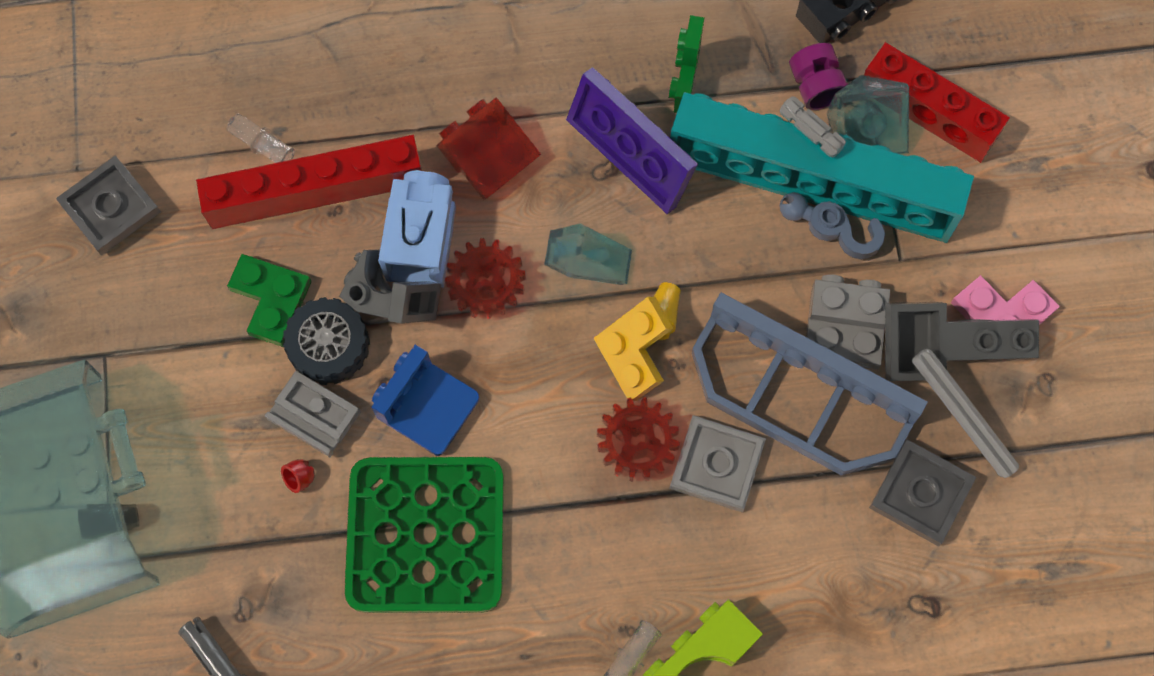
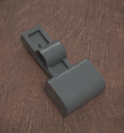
(924, 325)

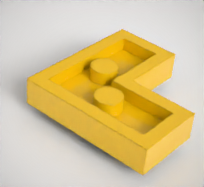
(626, 344)

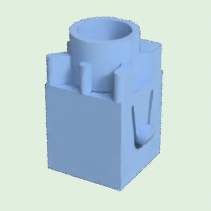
(418, 229)

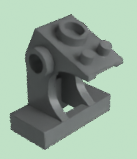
(403, 304)

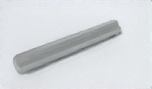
(965, 413)

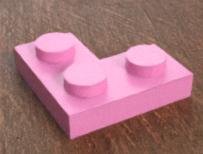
(983, 302)

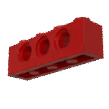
(941, 104)

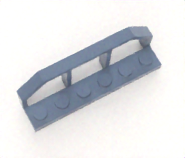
(830, 369)

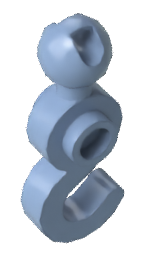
(830, 222)

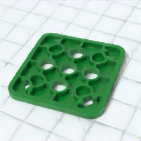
(454, 563)

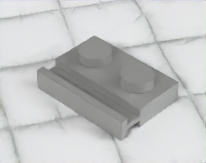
(313, 413)

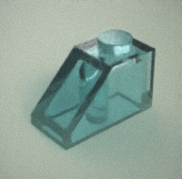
(587, 255)

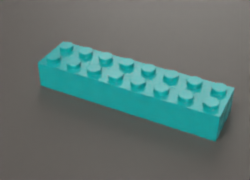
(861, 178)

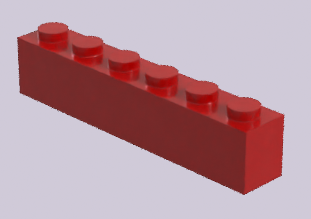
(306, 182)

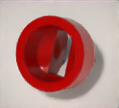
(297, 475)

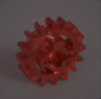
(485, 262)
(650, 448)

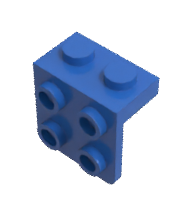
(424, 402)

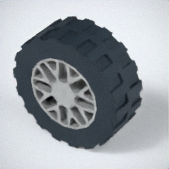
(326, 340)

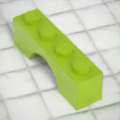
(721, 638)

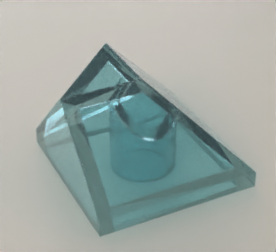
(872, 113)

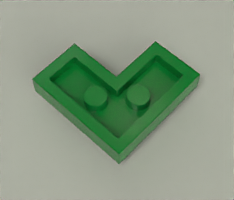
(687, 59)
(278, 293)

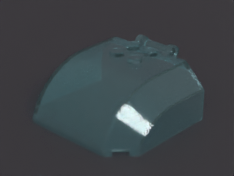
(59, 503)

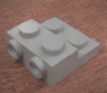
(849, 318)

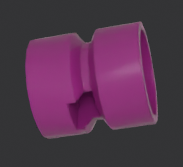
(818, 74)

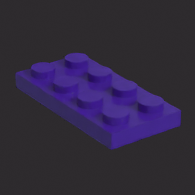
(630, 140)

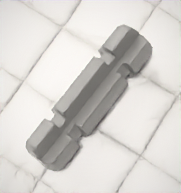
(812, 126)

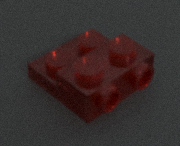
(487, 147)

